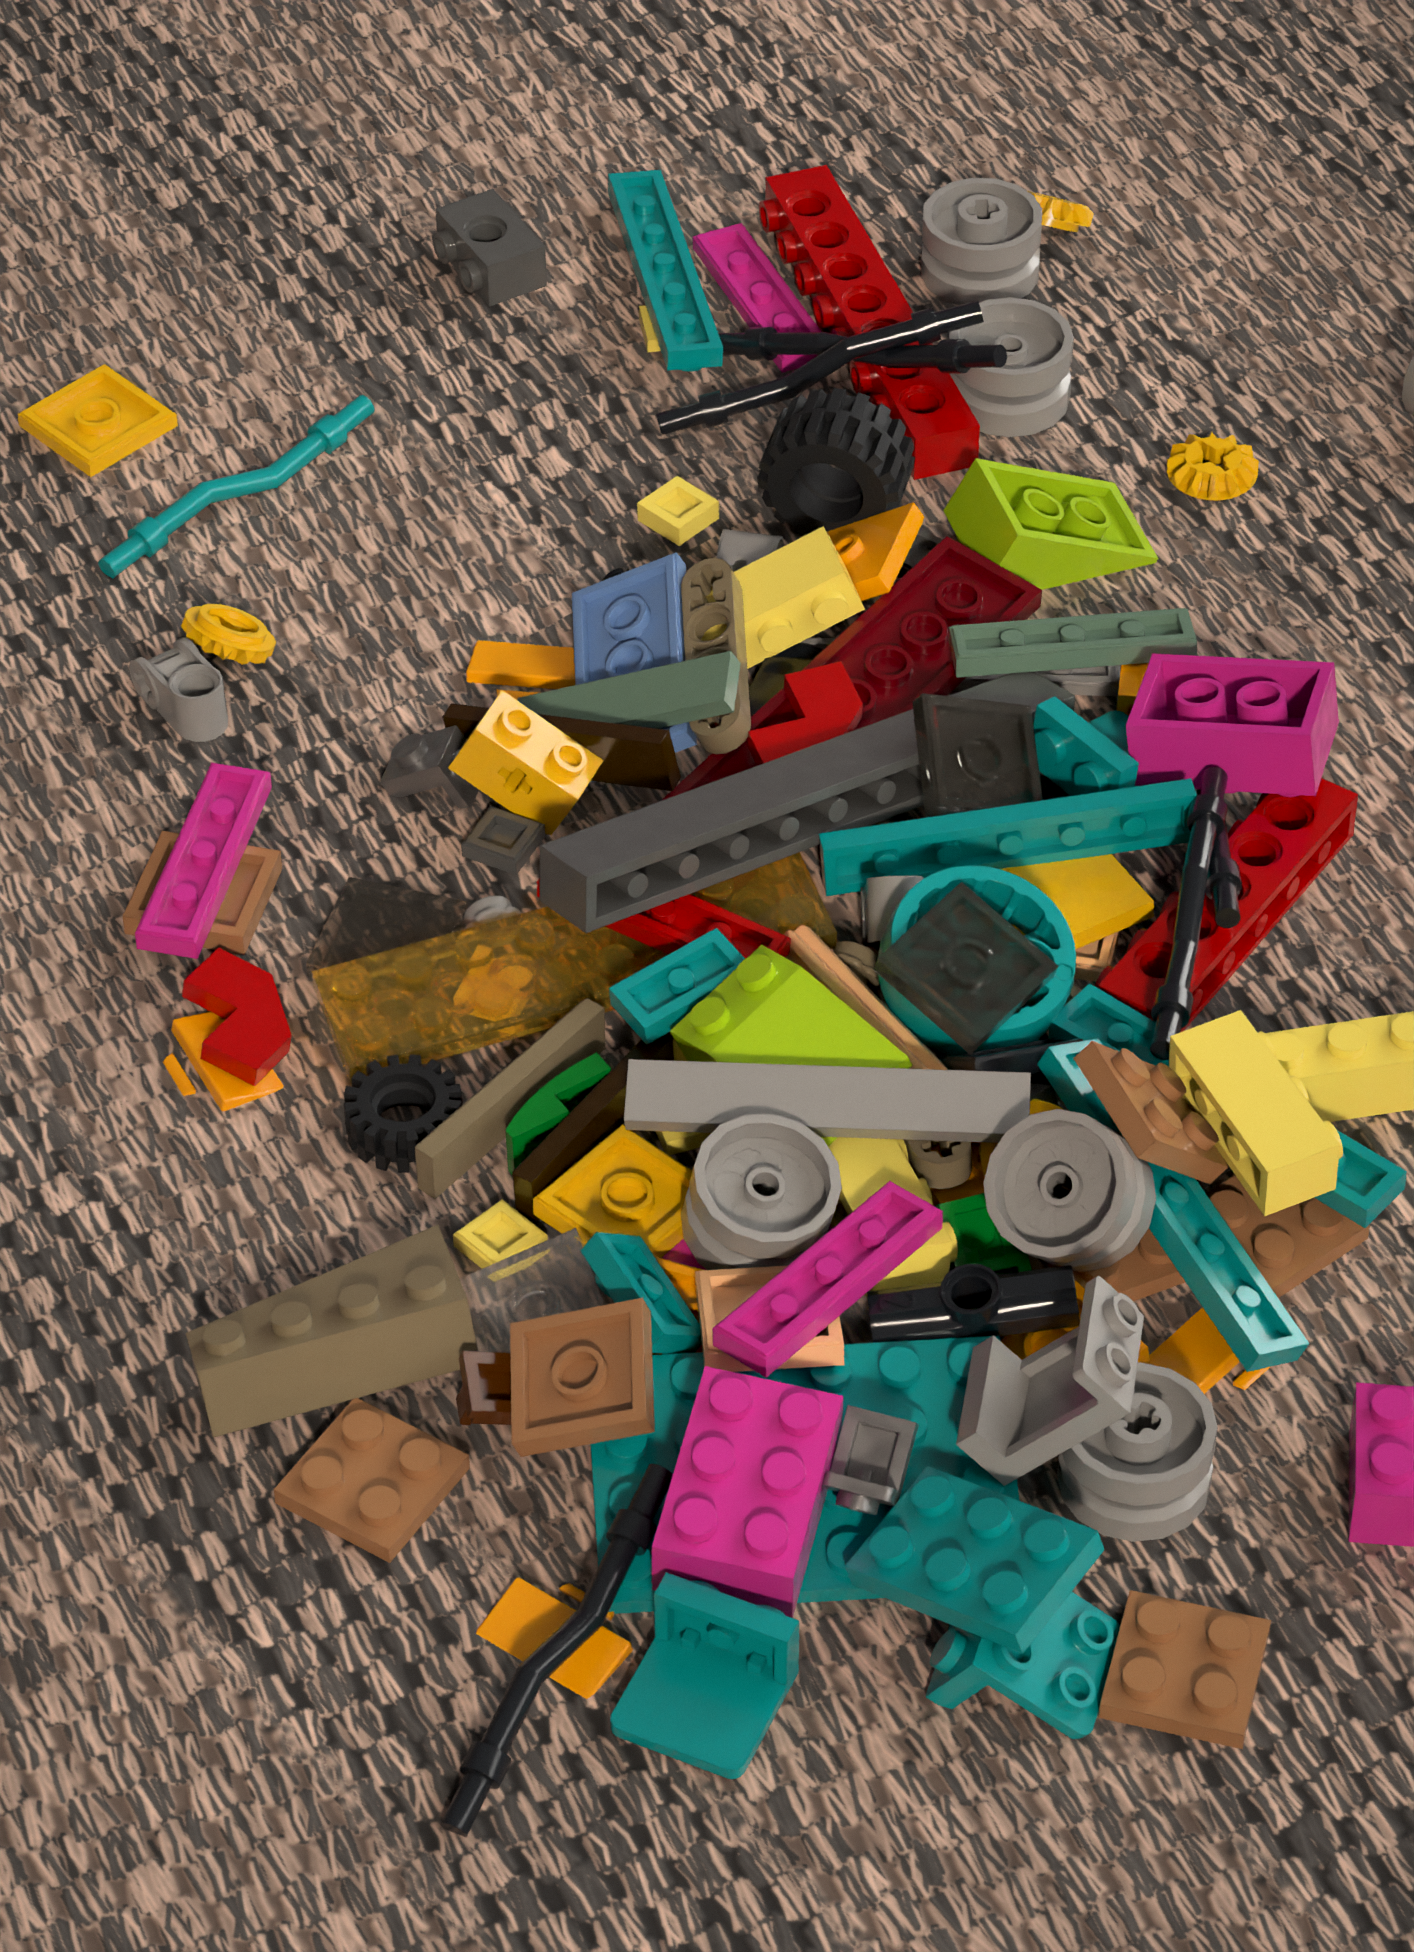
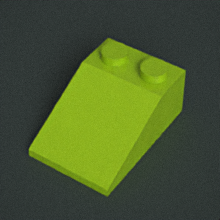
(1046, 524)
(781, 1016)

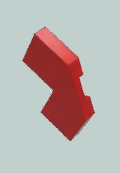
(824, 708)
(255, 1024)

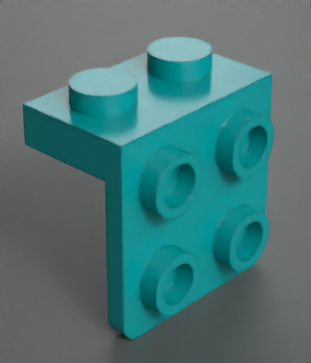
(1080, 753)
(708, 1677)
(1054, 1678)

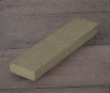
(484, 1117)

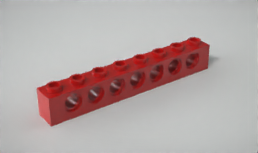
(856, 295)

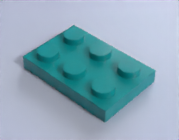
(975, 1558)

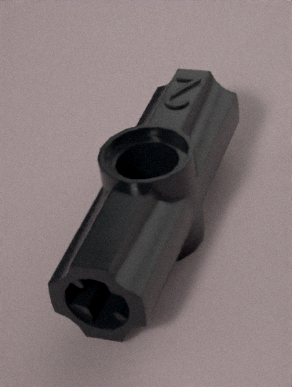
(1003, 1302)

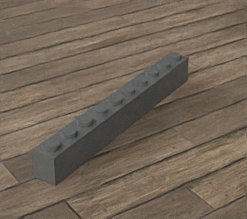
(750, 816)

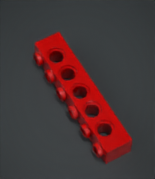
(1278, 857)

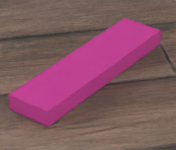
(754, 286)
(203, 861)
(827, 1279)

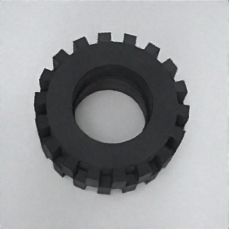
(839, 433)

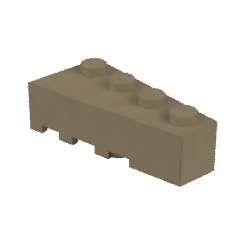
(336, 1337)

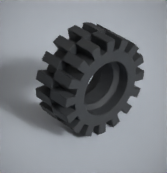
(393, 1087)

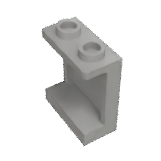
(1042, 1405)

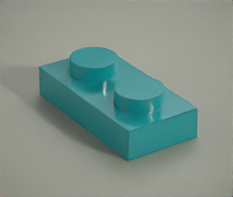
(669, 988)
(630, 1271)

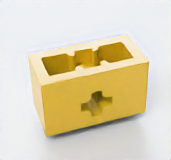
(525, 763)

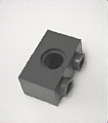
(490, 248)

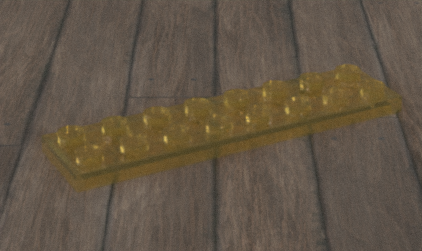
(520, 973)

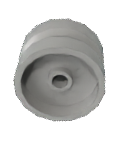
(981, 241)
(1036, 379)
(1032, 1182)
(759, 1193)
(1148, 1468)

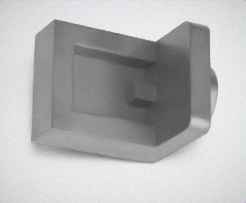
(423, 764)
(870, 1460)

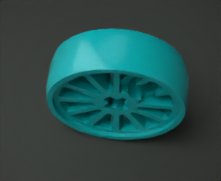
(1019, 905)

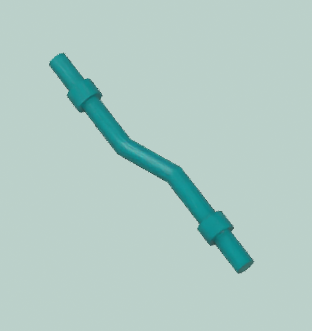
(152, 533)

